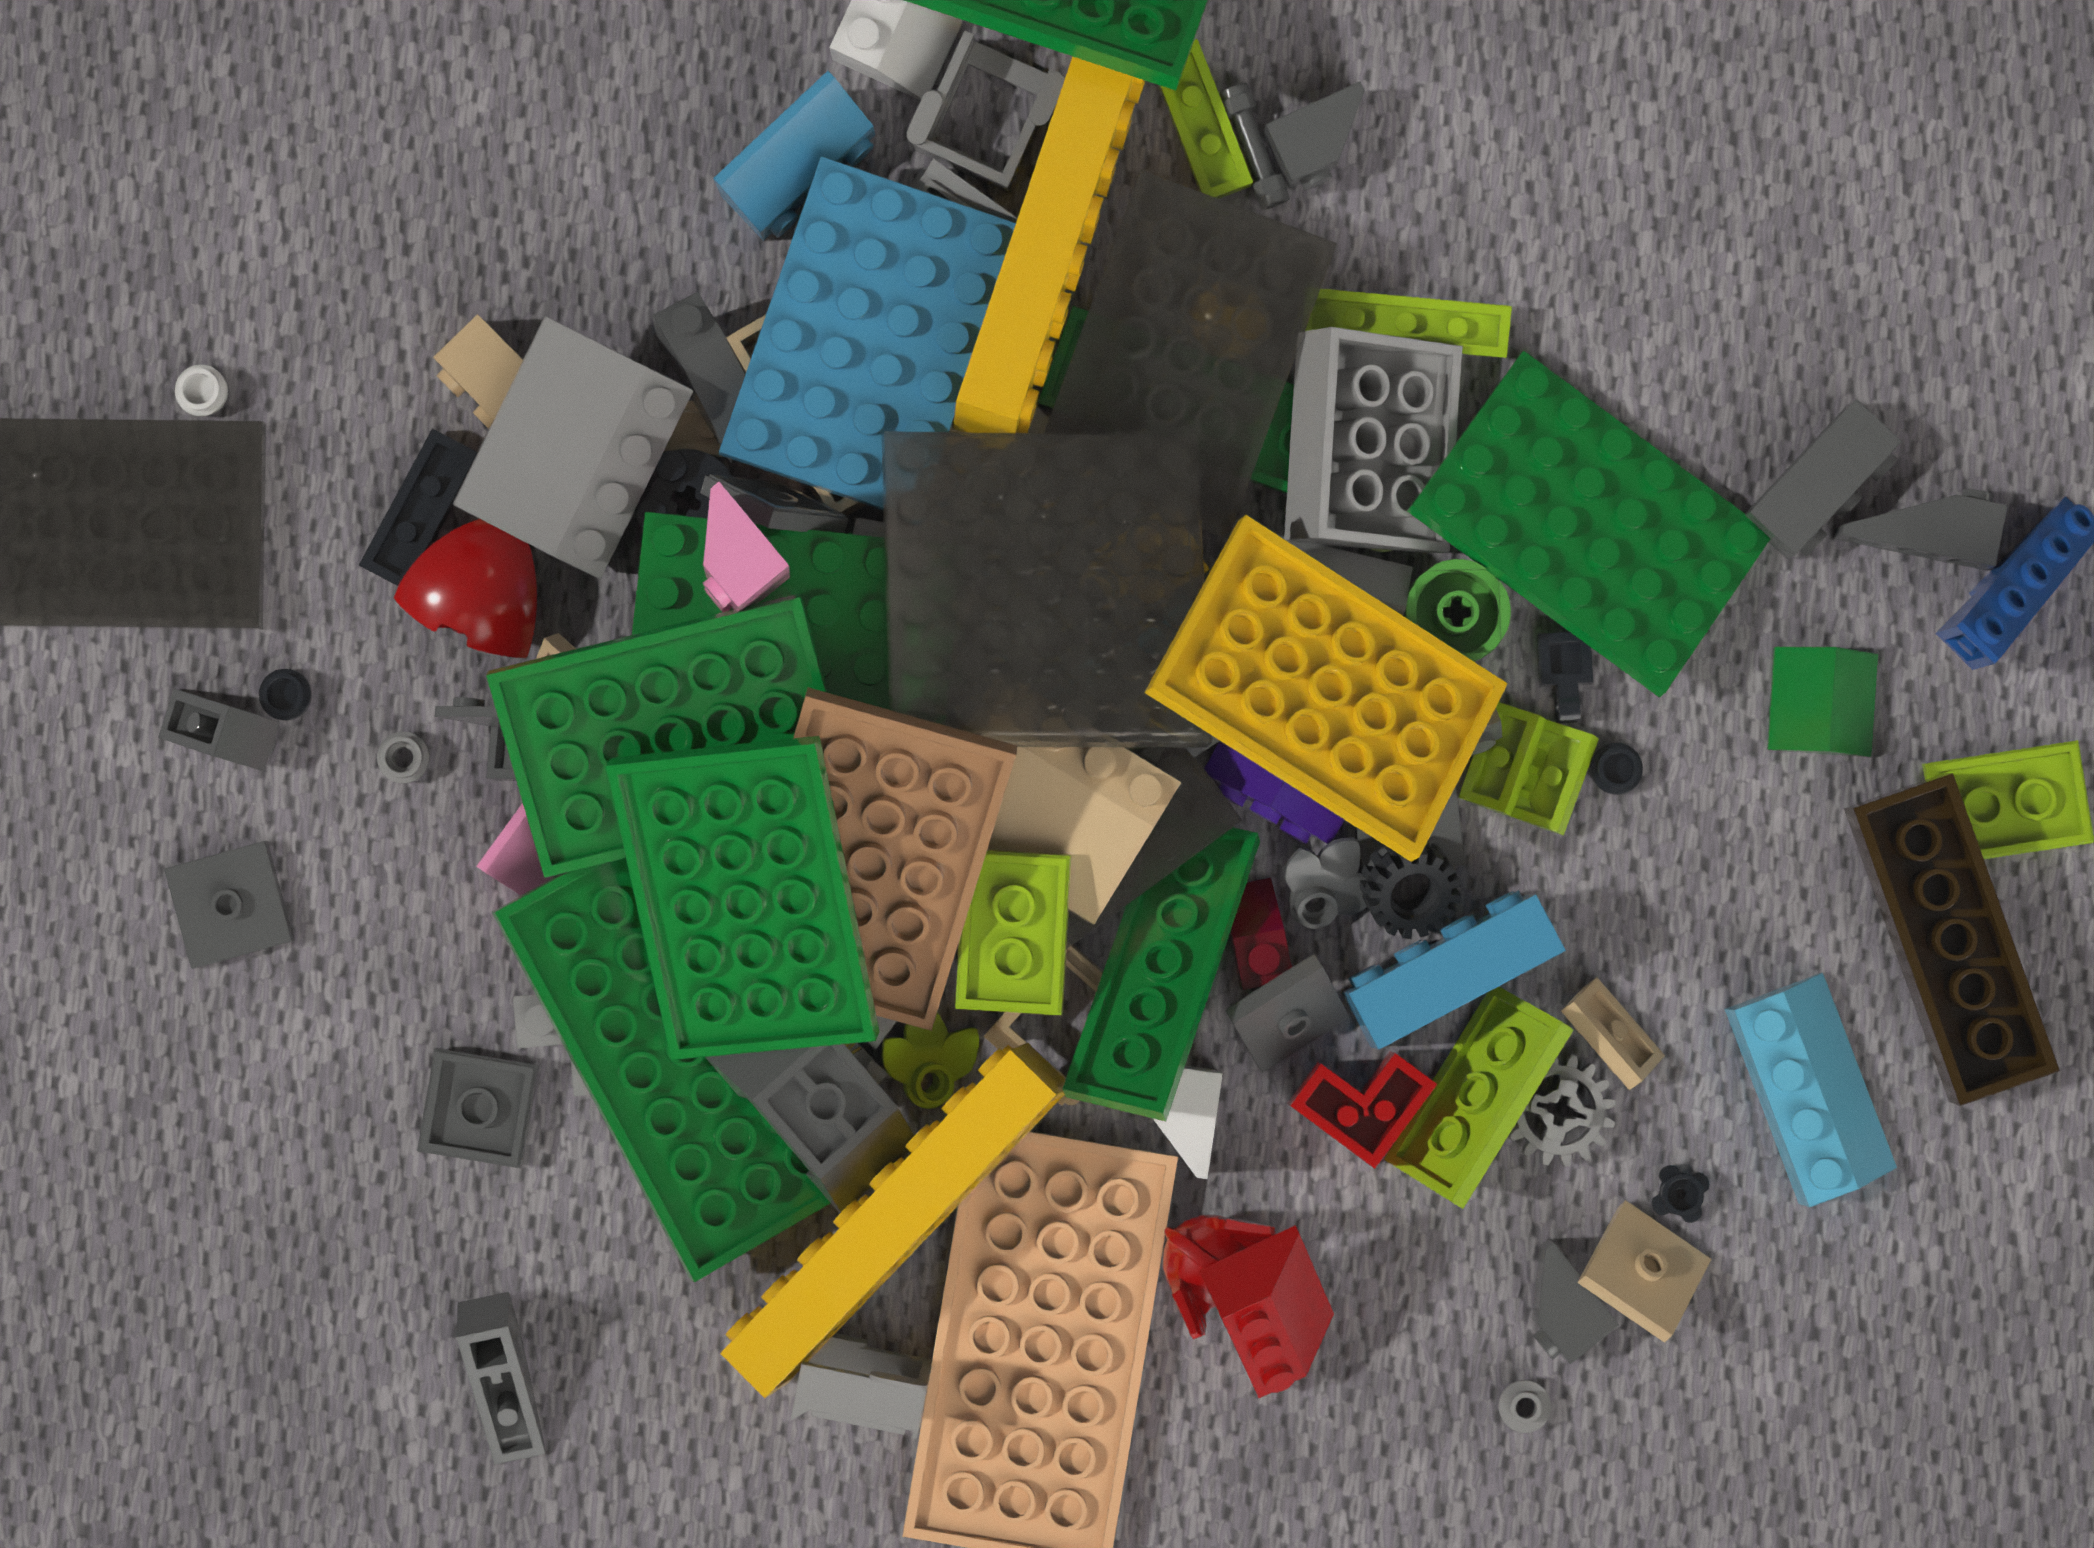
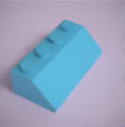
(1811, 1090)

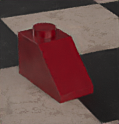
(1259, 936)

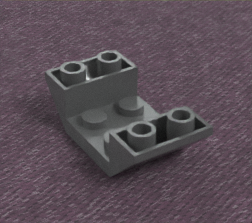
(824, 1112)

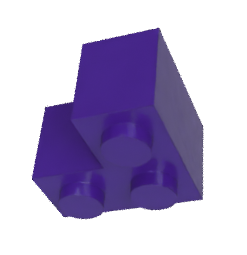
(1271, 797)

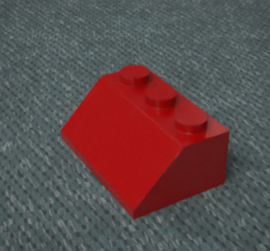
(1271, 1309)

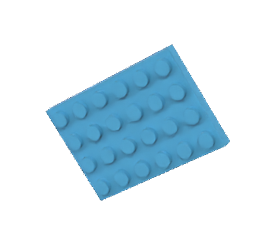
(864, 330)

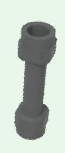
(1269, 187)

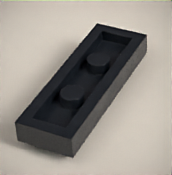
(419, 507)

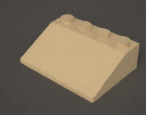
(1083, 805)

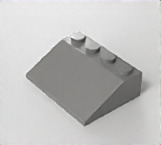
(1368, 437)
(572, 447)

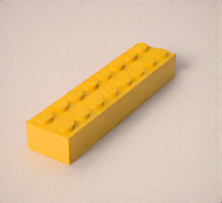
(1047, 250)
(895, 1220)

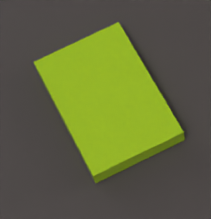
(2023, 798)
(1016, 935)

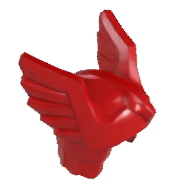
(1196, 1246)

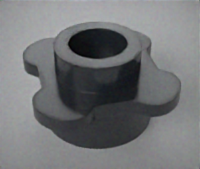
(1688, 1207)

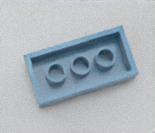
(1453, 970)

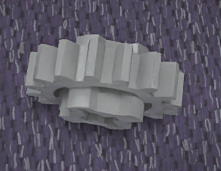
(1554, 1134)

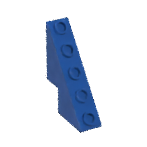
(2019, 586)

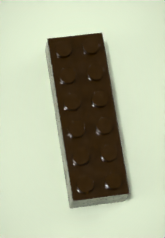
(1951, 939)

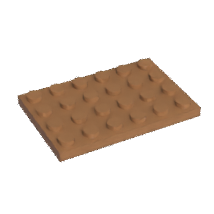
(913, 833)

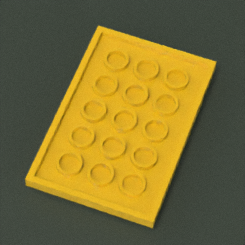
(1327, 688)

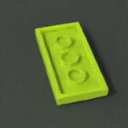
(1479, 1095)

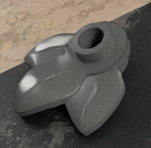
(1328, 875)

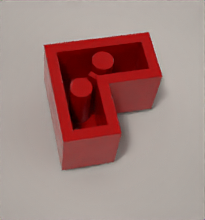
(1367, 1119)

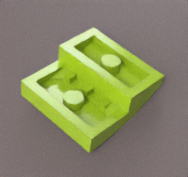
(1531, 770)

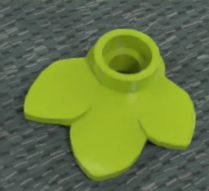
(934, 1052)

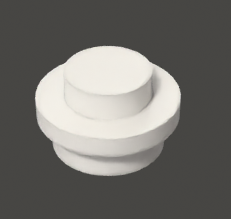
(201, 390)

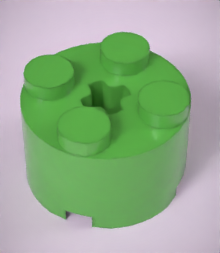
(1474, 591)

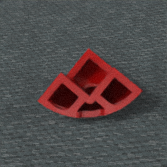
(477, 586)

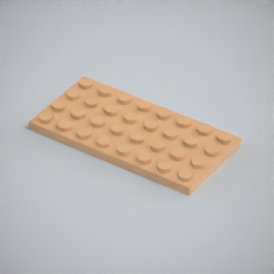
(1041, 1348)

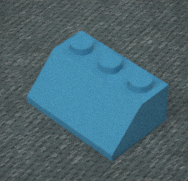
(778, 167)

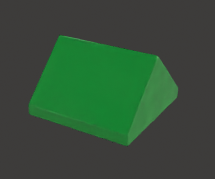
(1822, 701)

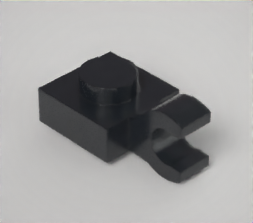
(1564, 664)

